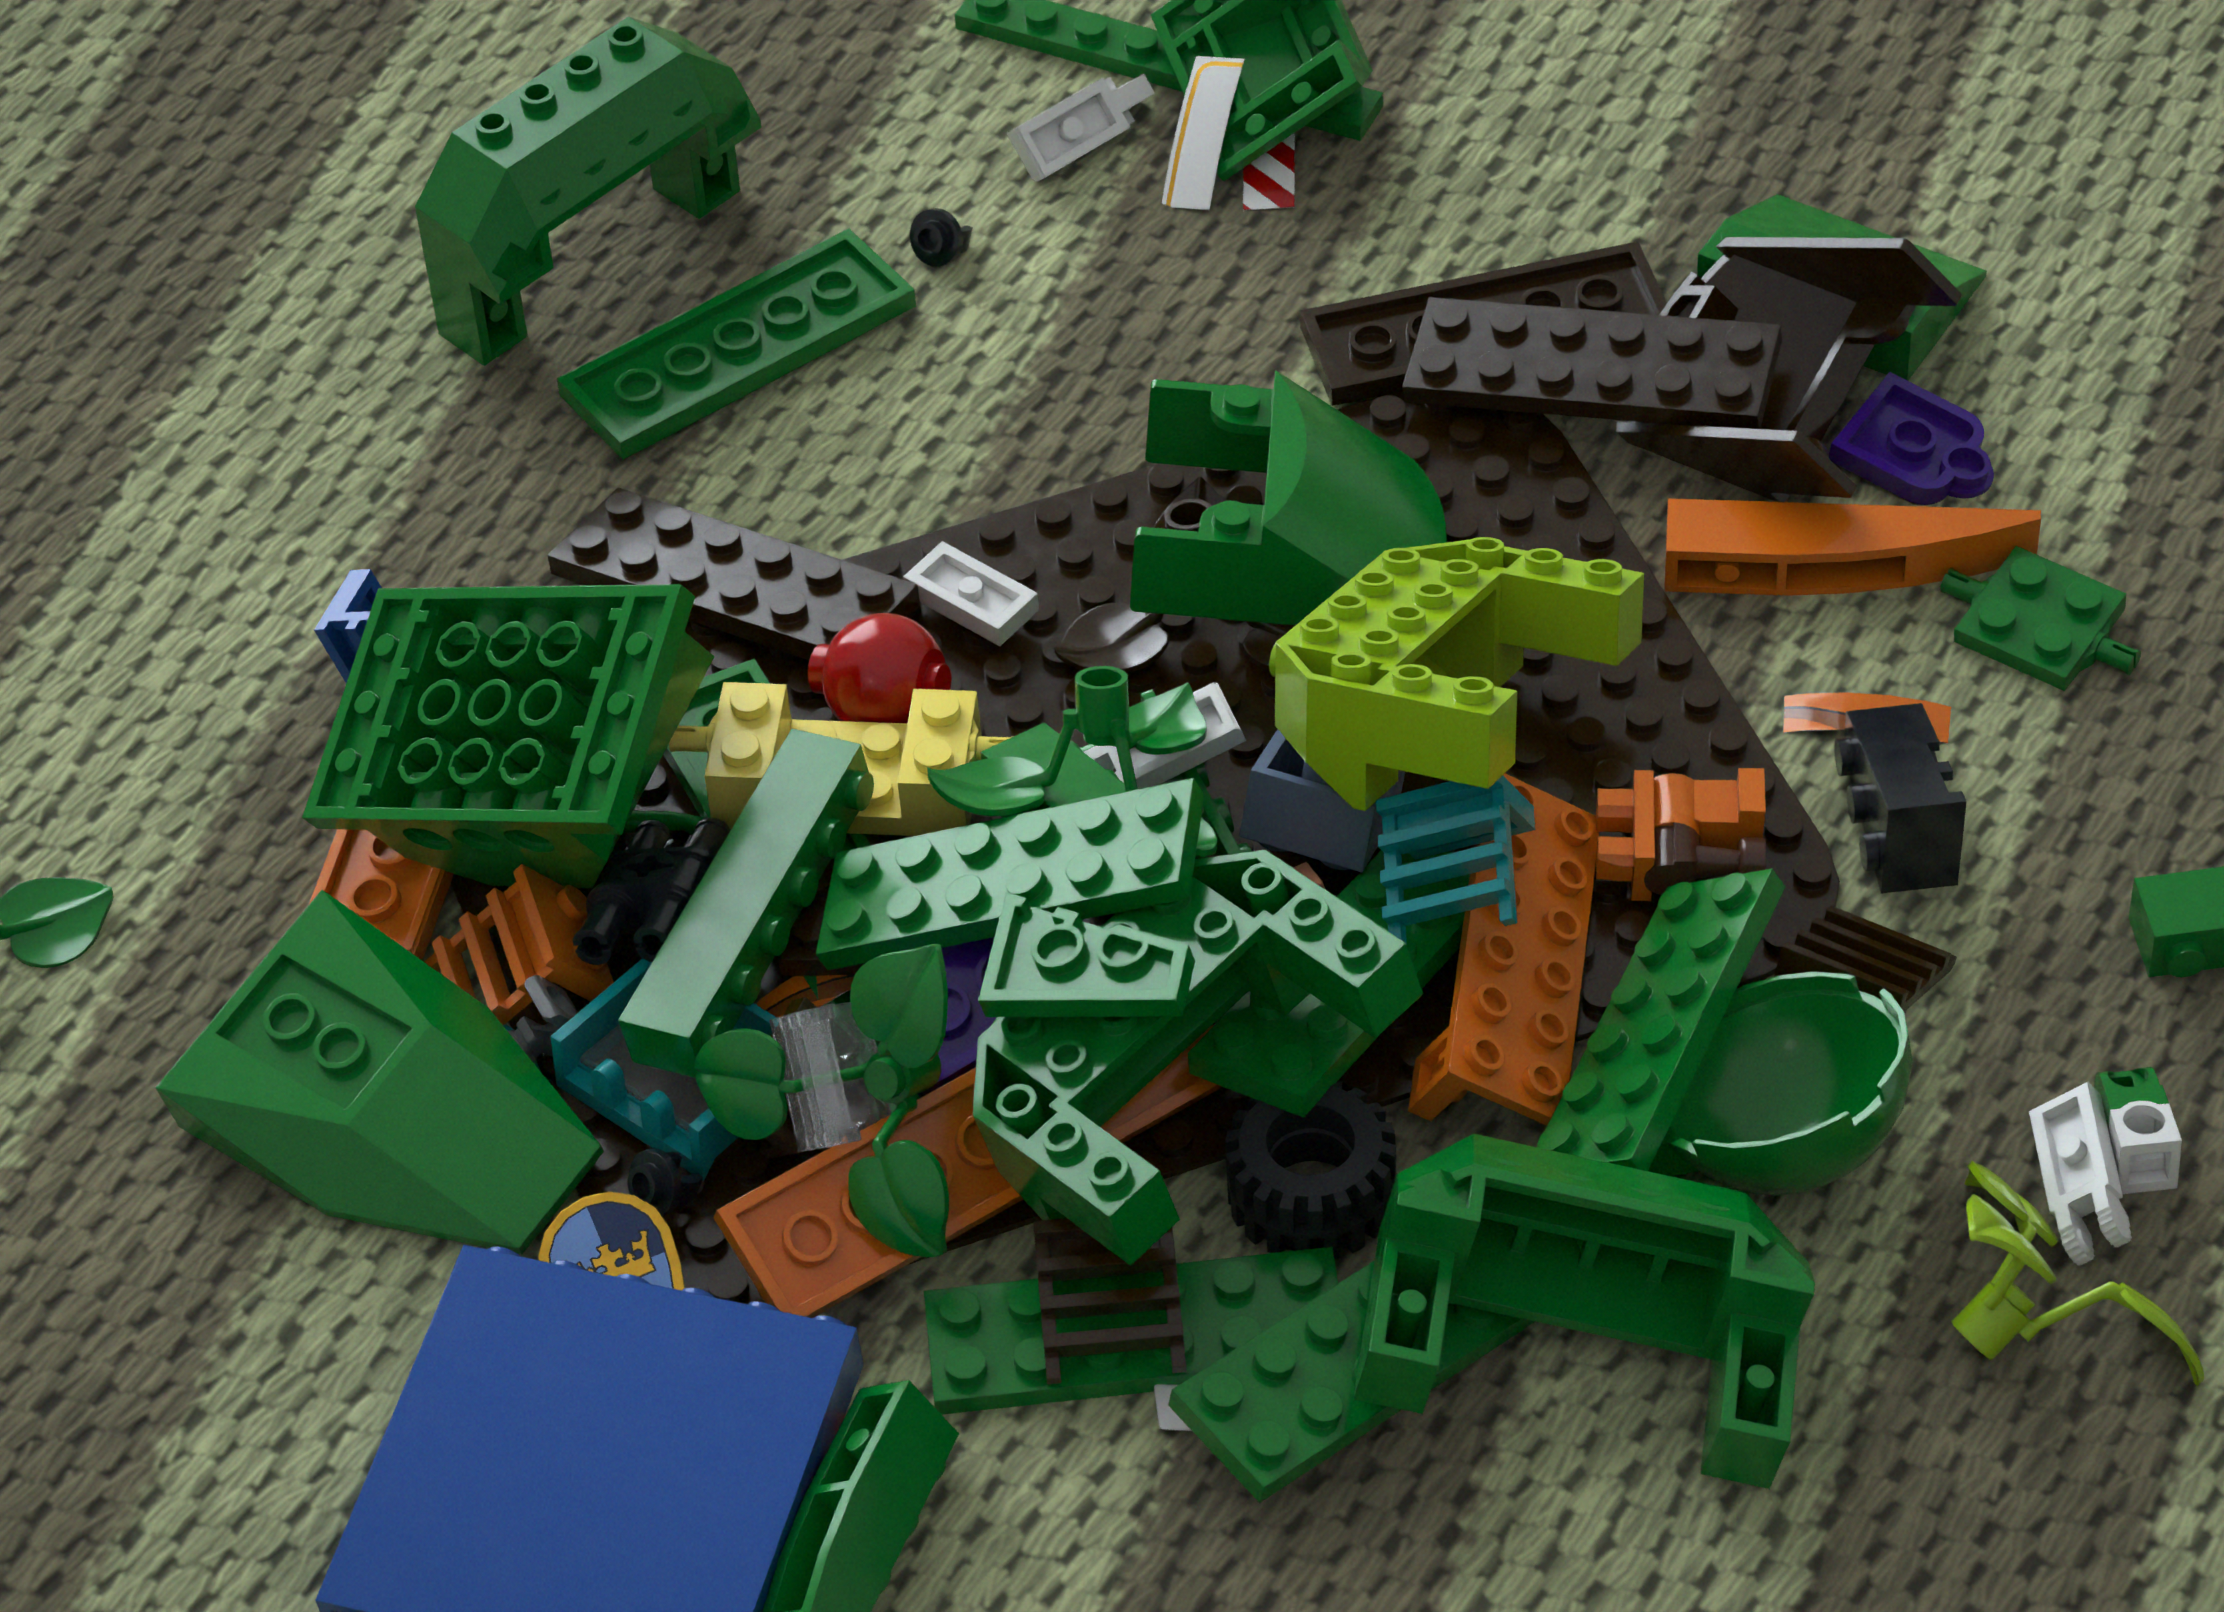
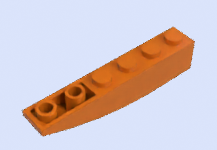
(1833, 546)

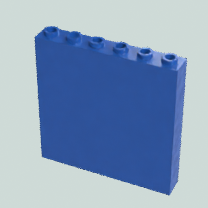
(592, 1448)

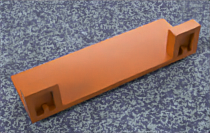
(1522, 980)

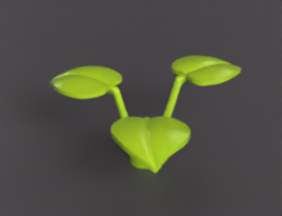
(2002, 1307)

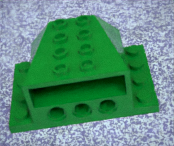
(508, 724)

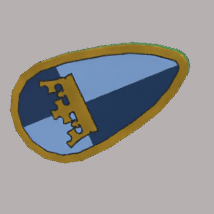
(615, 1237)

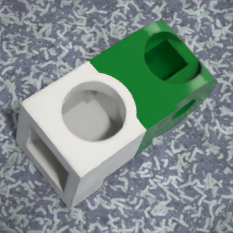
(2140, 1129)

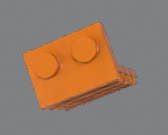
(537, 933)

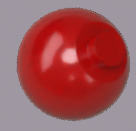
(875, 667)

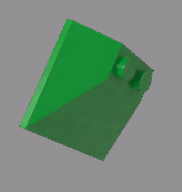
(1294, 68)

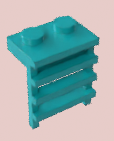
(1445, 820)

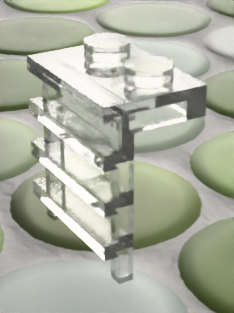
(816, 1049)

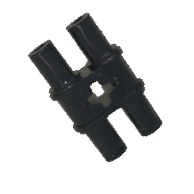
(646, 889)

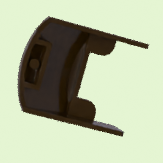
(1832, 309)

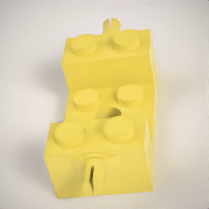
(757, 718)

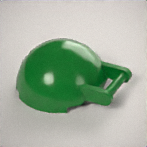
(1792, 1086)

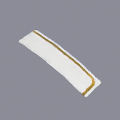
(1201, 132)

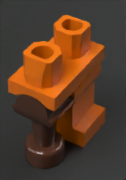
(1680, 830)

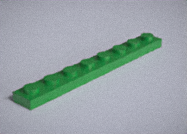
(1122, 50)

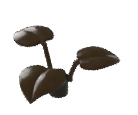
(1130, 639)

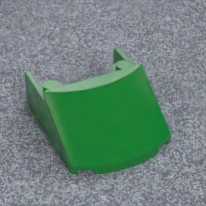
(1326, 514)

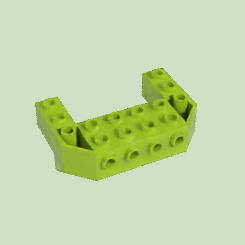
(1416, 653)

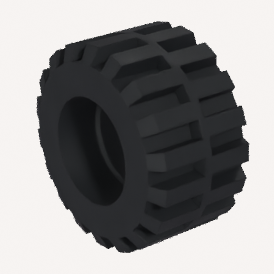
(1311, 1209)

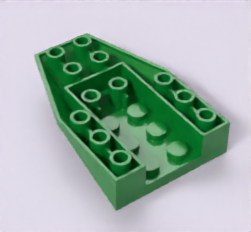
(380, 1091)

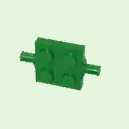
(2041, 618)

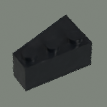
(1901, 798)

